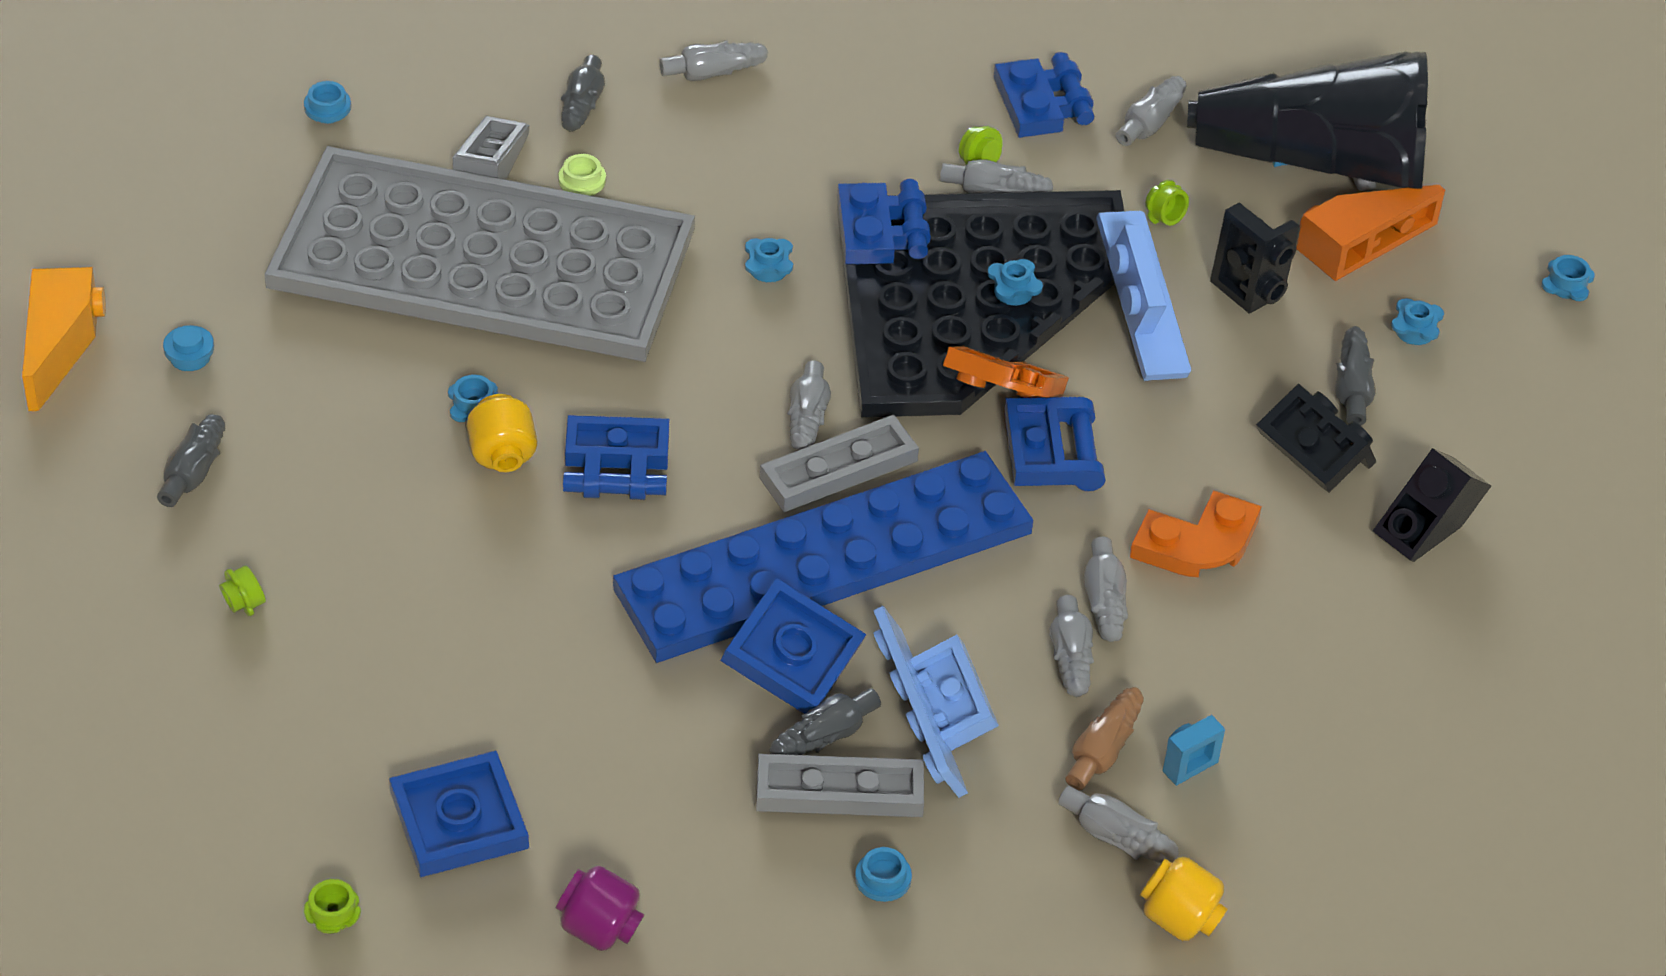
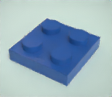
(793, 647)
(458, 813)

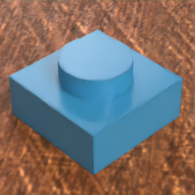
(1193, 749)

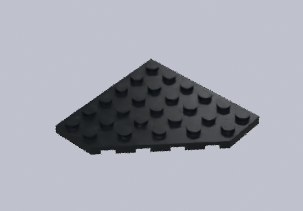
(918, 308)

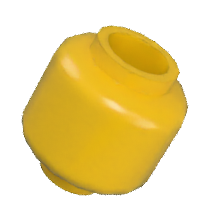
(501, 431)
(1184, 898)

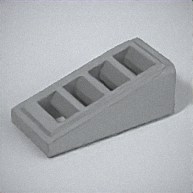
(491, 156)

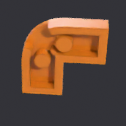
(1027, 379)
(1188, 547)

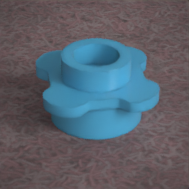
(768, 259)
(1568, 278)
(1015, 281)
(1417, 321)
(468, 393)

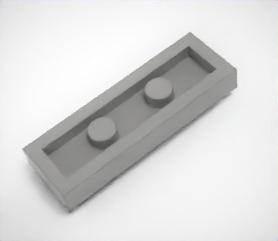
(838, 463)
(840, 785)

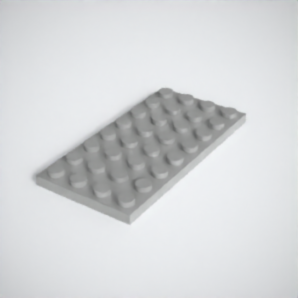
(482, 253)

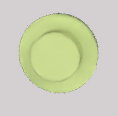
(582, 175)

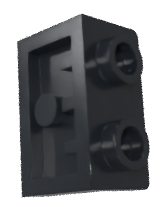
(1253, 258)
(1316, 438)

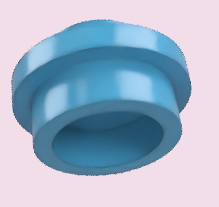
(327, 102)
(188, 347)
(883, 874)

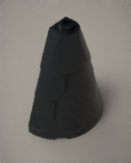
(1331, 119)

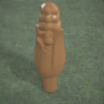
(1104, 738)

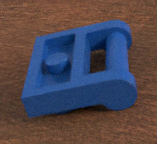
(1038, 445)

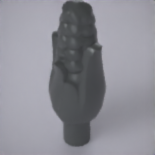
(582, 92)
(1354, 376)
(191, 459)
(830, 721)

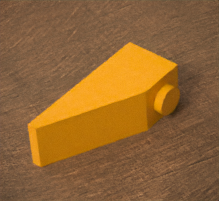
(58, 328)

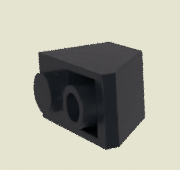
(1431, 505)

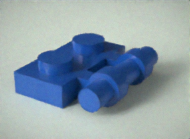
(1030, 96)
(867, 218)
(616, 443)

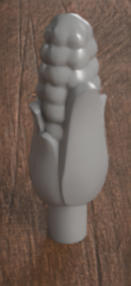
(707, 61)
(1151, 111)
(993, 177)
(808, 405)
(1106, 589)
(1072, 645)
(1119, 825)

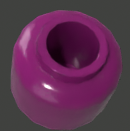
(600, 908)

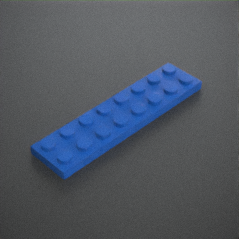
(823, 553)

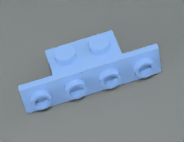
(1143, 295)
(943, 694)

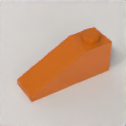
(1365, 225)

